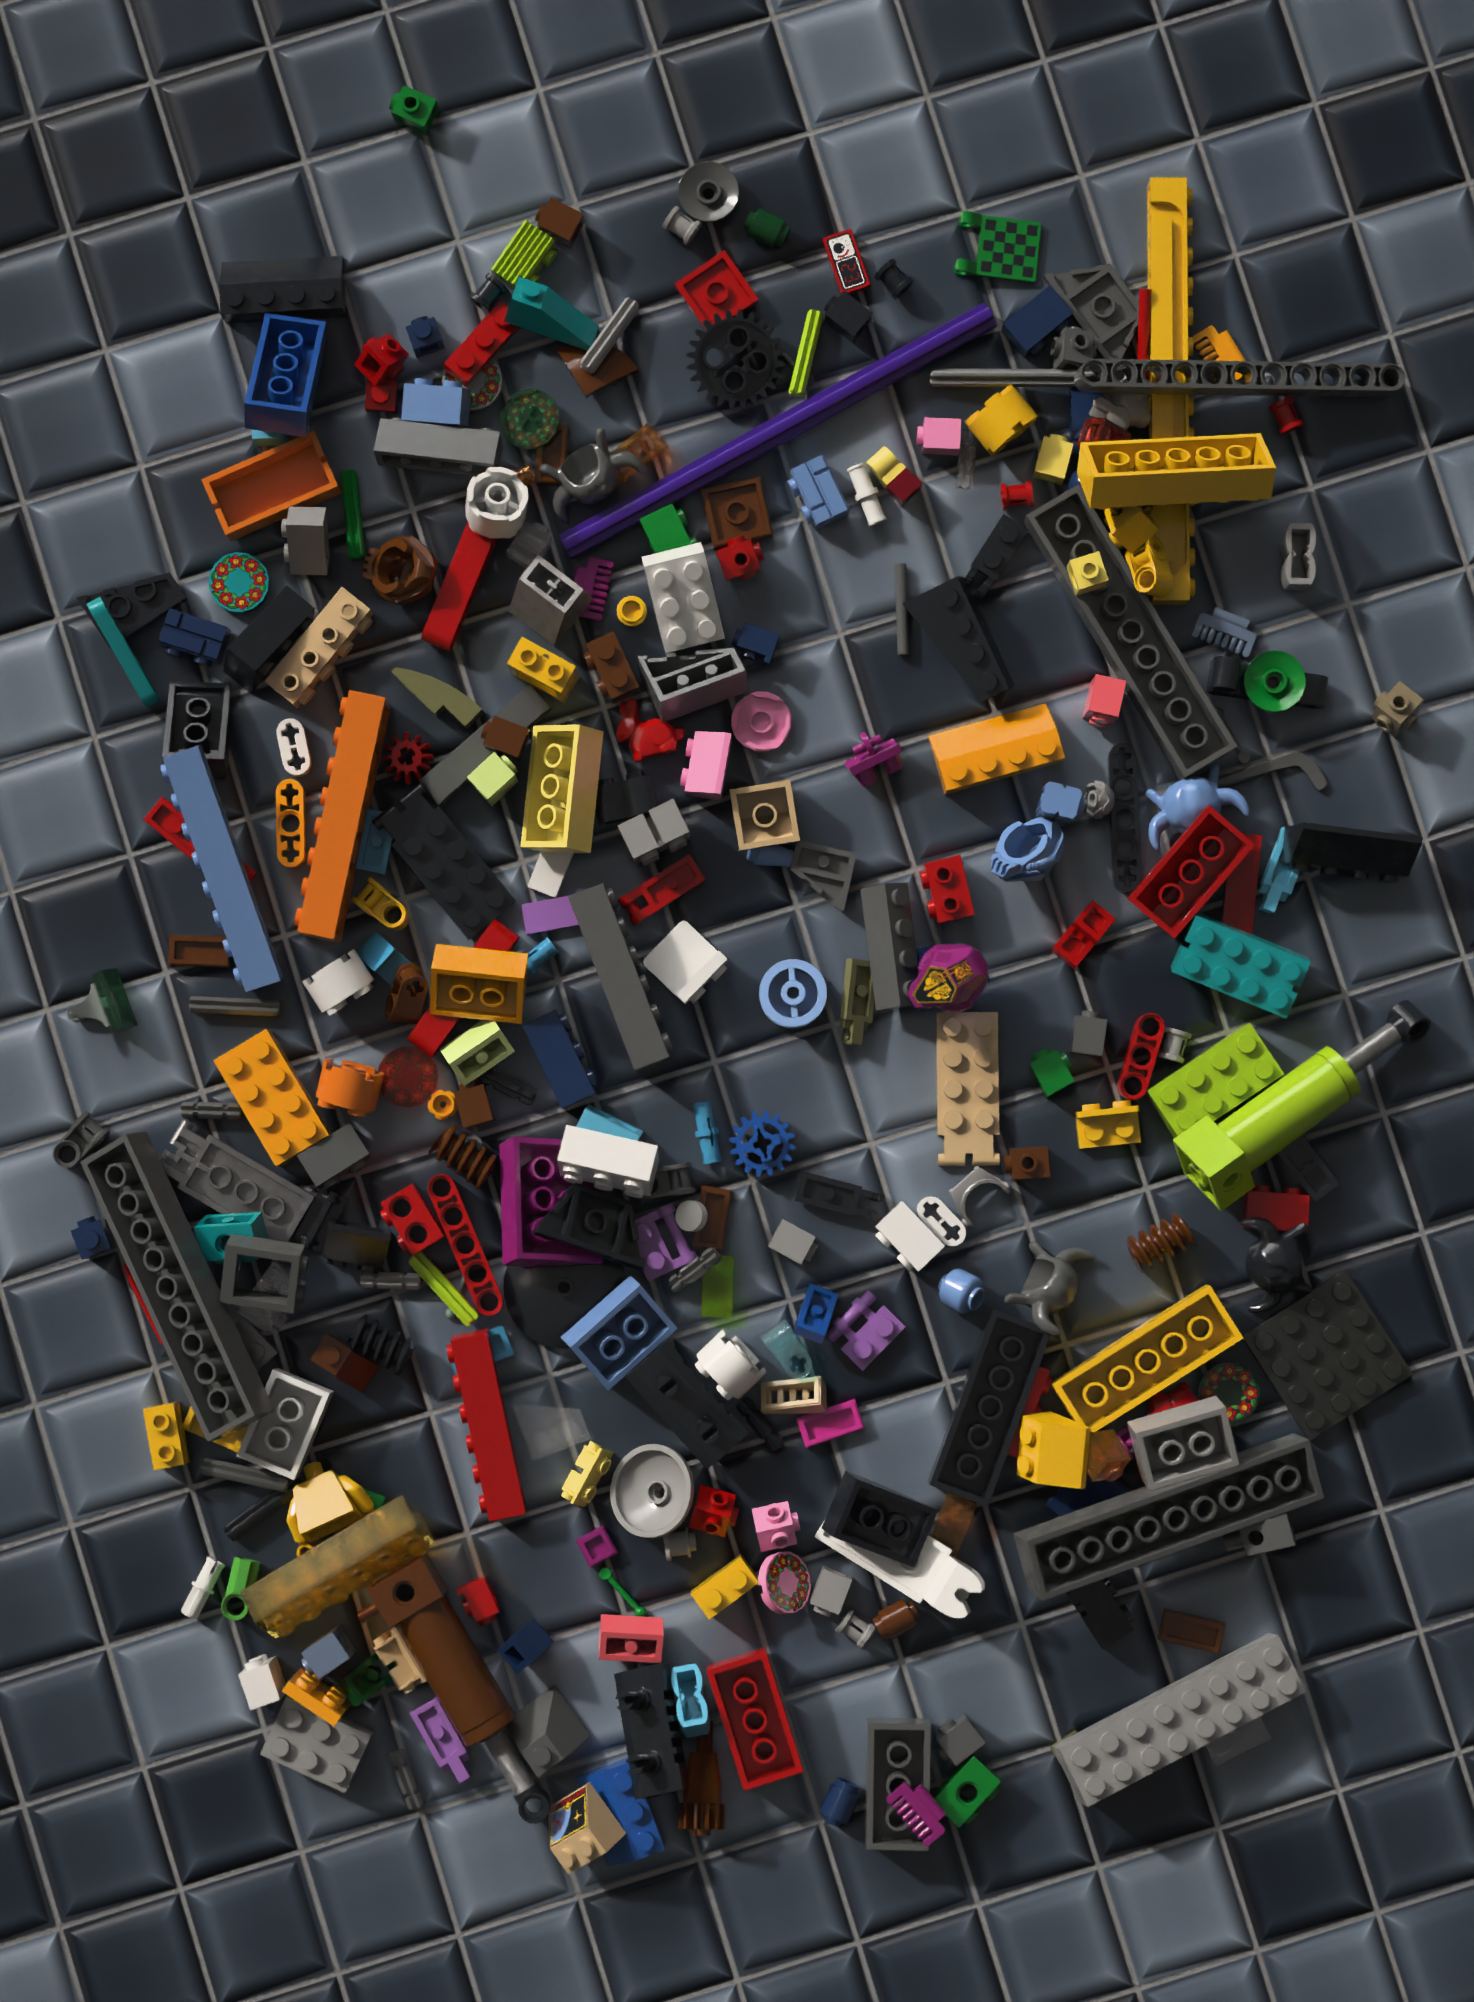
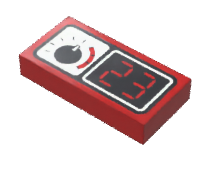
(846, 262)

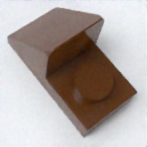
(344, 1363)

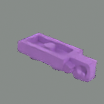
(442, 1739)

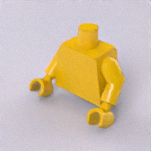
(324, 1505)

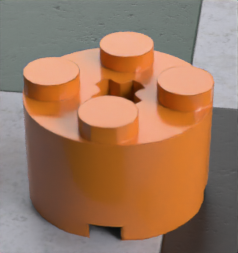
(349, 1086)

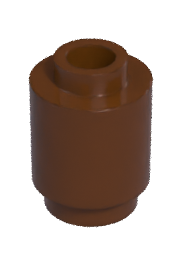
(896, 1619)

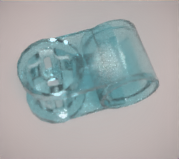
(785, 1346)

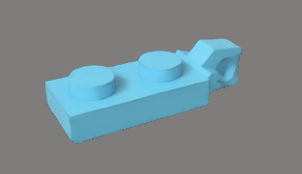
(1277, 879)

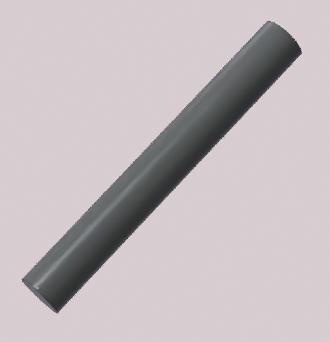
(901, 612)

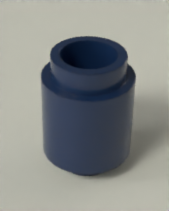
(840, 1802)

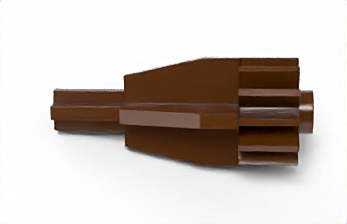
(702, 1803)

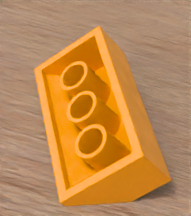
(996, 748)

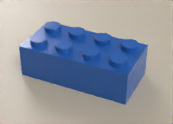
(285, 375)

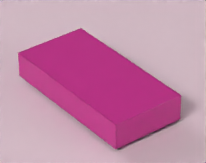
(834, 1423)

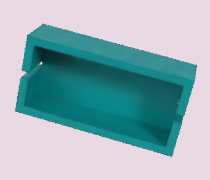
(1240, 964)

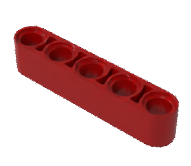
(458, 589)
(434, 1030)
(454, 1233)

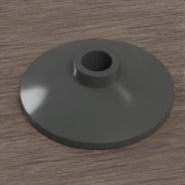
(708, 177)

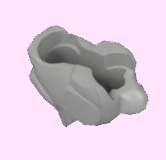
(1123, 409)

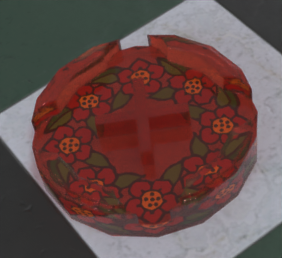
(408, 1076)

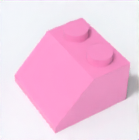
(707, 764)

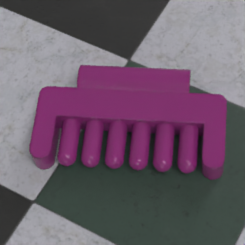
(586, 579)
(924, 1806)

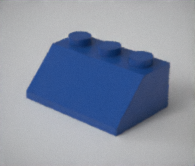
(635, 1816)

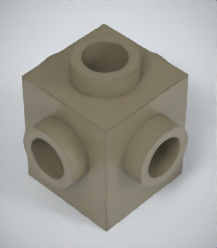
(1397, 709)

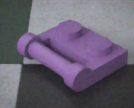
(652, 1246)

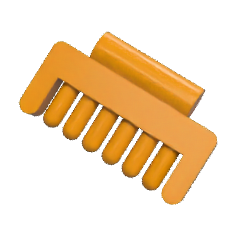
(1222, 344)

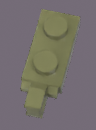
(857, 1001)

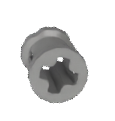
(681, 225)
(1174, 1045)
(864, 1628)

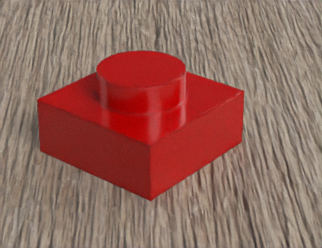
(381, 397)

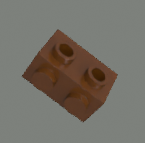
(613, 668)

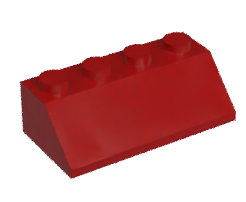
(1191, 871)

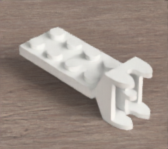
(935, 1578)

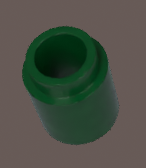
(767, 228)

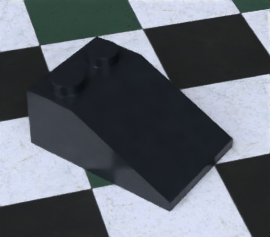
(199, 716)
(879, 1519)

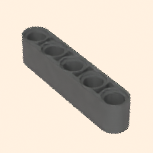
(452, 772)

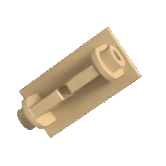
(392, 1648)

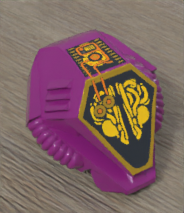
(949, 978)

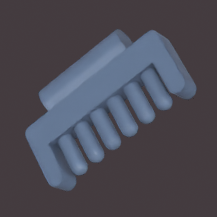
(1227, 624)

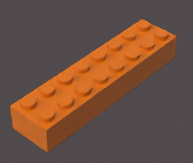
(343, 817)

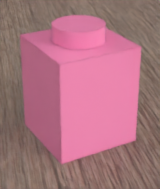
(939, 436)

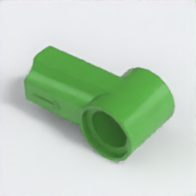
(242, 1575)

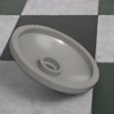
(638, 1486)

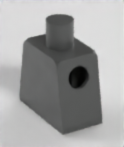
(1276, 1533)

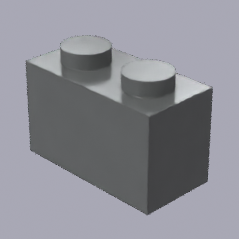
(334, 1157)

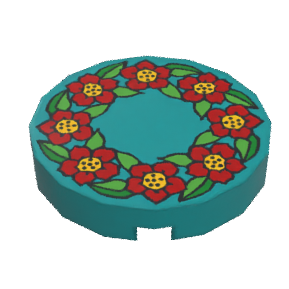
(239, 582)

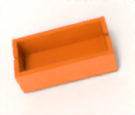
(266, 485)

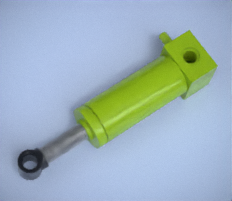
(1225, 1154)

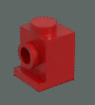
(479, 1600)

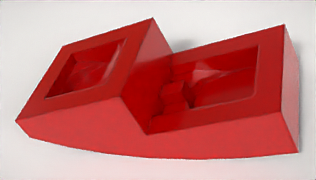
(1083, 934)

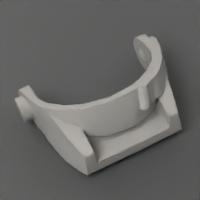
(972, 1180)

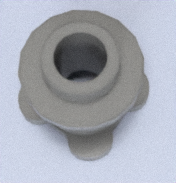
(679, 1543)

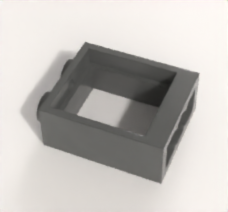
(264, 1248)

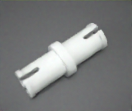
(866, 494)

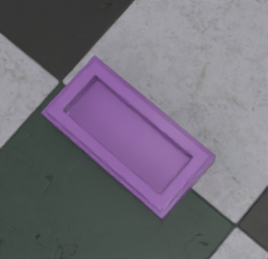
(548, 915)

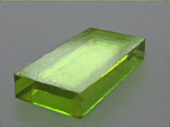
(718, 1289)

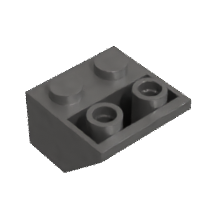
(548, 600)

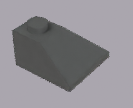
(547, 1730)

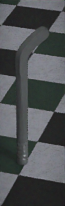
(1294, 759)

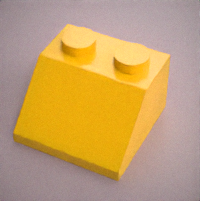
(1053, 1450)

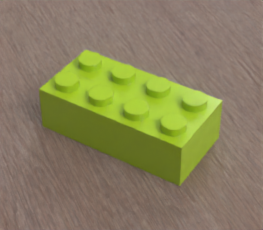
(1214, 1081)

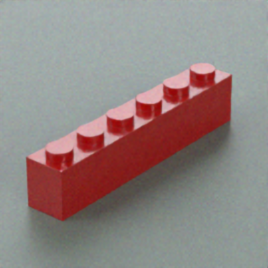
(488, 1425)

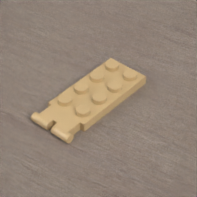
(967, 1086)

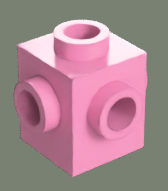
(775, 1526)

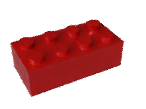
(754, 1718)

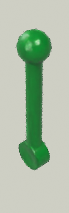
(605, 1574)

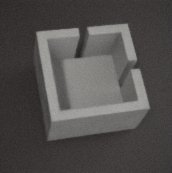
(655, 834)

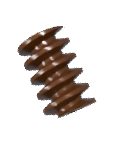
(464, 1155)
(1160, 1241)

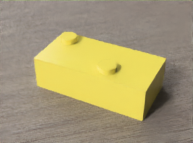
(562, 788)

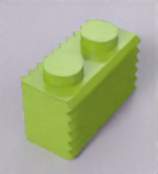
(525, 255)

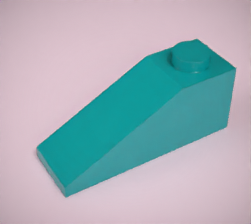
(548, 314)

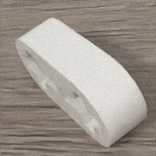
(287, 749)
(946, 1216)

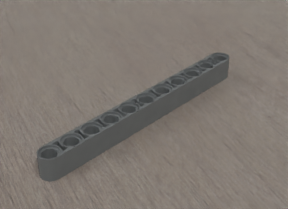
(1252, 371)

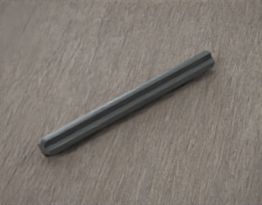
(1005, 377)

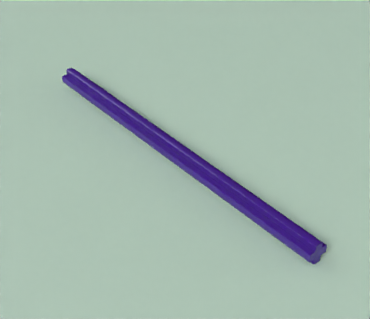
(778, 430)

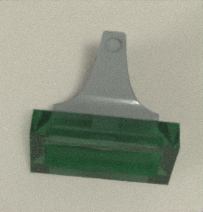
(105, 1002)

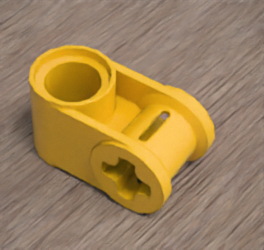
(1151, 568)
(378, 902)

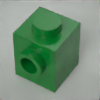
(414, 109)
(1051, 1070)

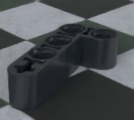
(1227, 680)

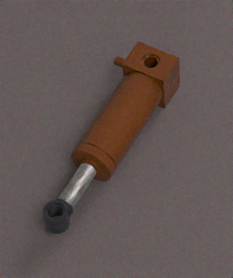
(453, 1669)

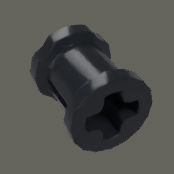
(894, 278)
(488, 293)

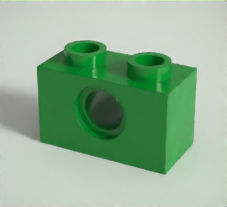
(972, 1772)

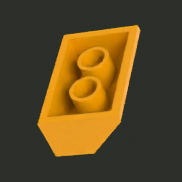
(478, 983)

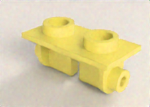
(582, 1487)

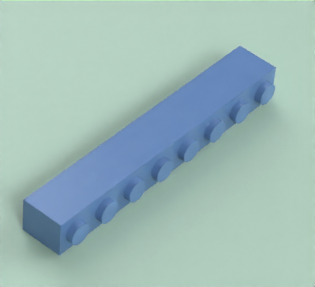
(222, 868)

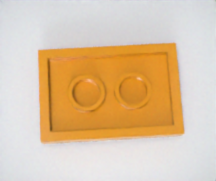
(317, 1697)

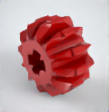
(418, 759)

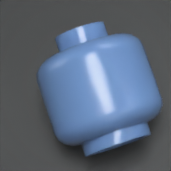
(961, 1291)

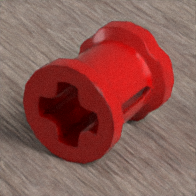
(1286, 415)
(1016, 495)

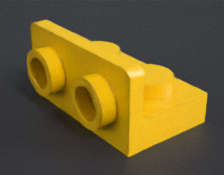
(1107, 1126)

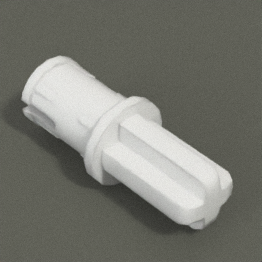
(202, 1588)

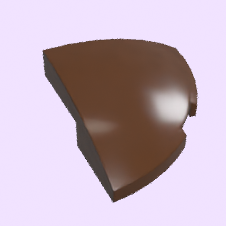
(612, 369)

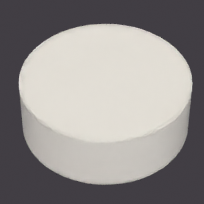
(691, 1215)

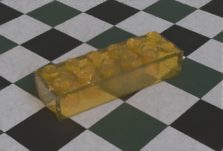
(338, 1567)

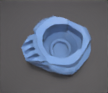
(1028, 850)

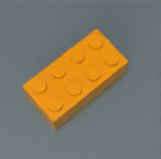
(272, 1097)

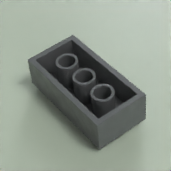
(895, 1754)

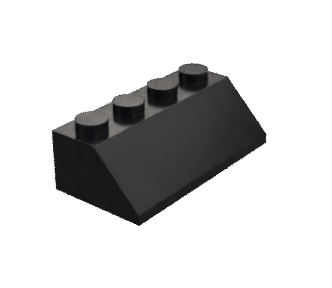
(282, 287)
(1349, 851)

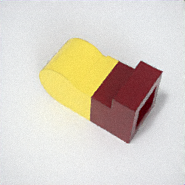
(894, 476)

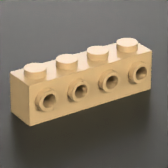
(320, 647)

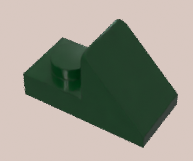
(366, 1679)

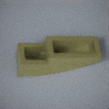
(439, 696)

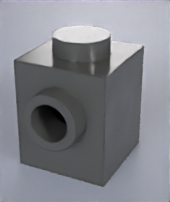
(958, 1739)

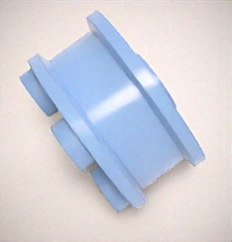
(792, 993)

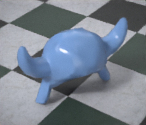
(1187, 799)

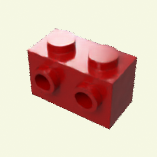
(947, 890)

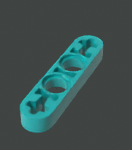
(123, 652)

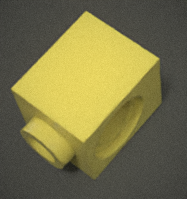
(1053, 459)
(1087, 573)

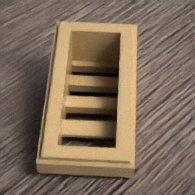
(795, 1406)

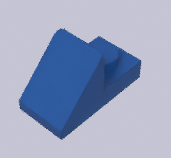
(815, 1313)

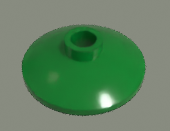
(1285, 670)

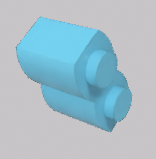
(691, 1702)

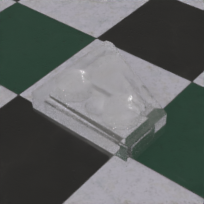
(550, 1428)

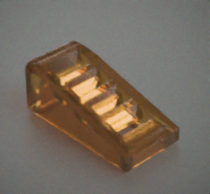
(637, 437)

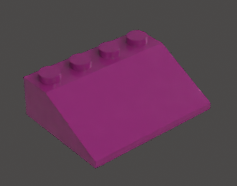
(528, 1192)

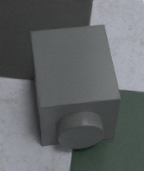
(1088, 1034)

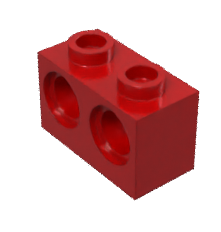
(419, 1215)

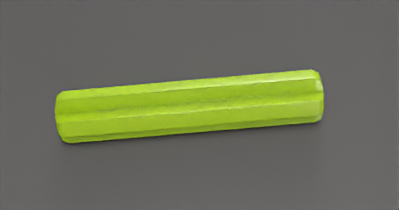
(806, 353)
(444, 1288)

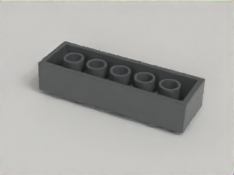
(619, 977)

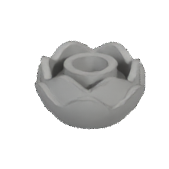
(1098, 799)

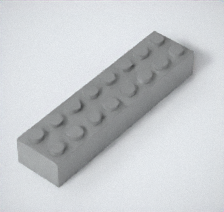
(1178, 1719)

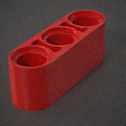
(1151, 1045)

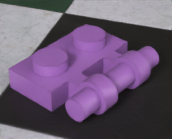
(871, 1337)

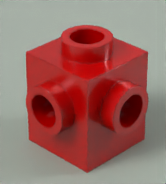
(382, 359)
(732, 567)
(713, 1511)

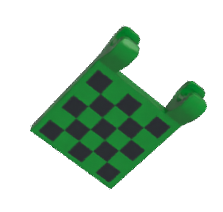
(1004, 250)

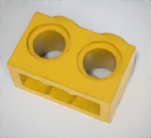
(166, 1435)

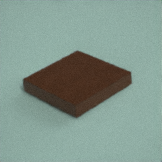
(736, 511)

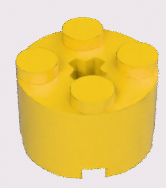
(1001, 420)

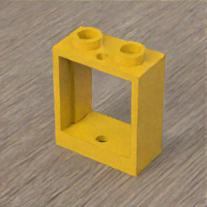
(549, 675)

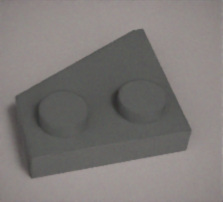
(824, 870)

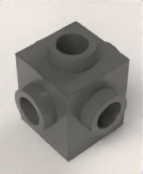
(1072, 348)

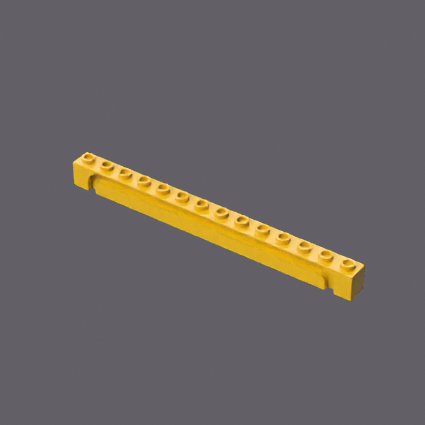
(1169, 340)

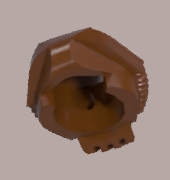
(401, 569)

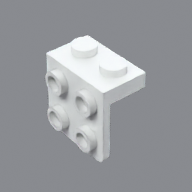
(685, 962)

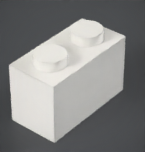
(908, 1236)
(262, 1681)

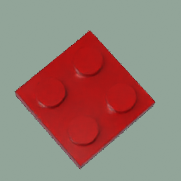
(716, 288)

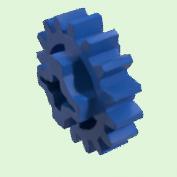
(776, 1139)

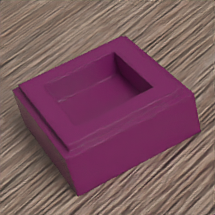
(596, 1546)

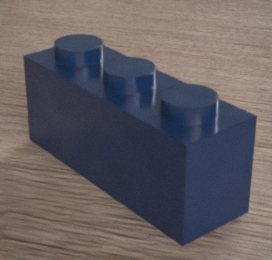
(560, 1058)

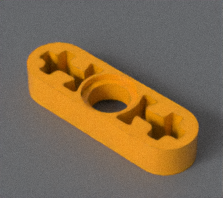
(298, 800)

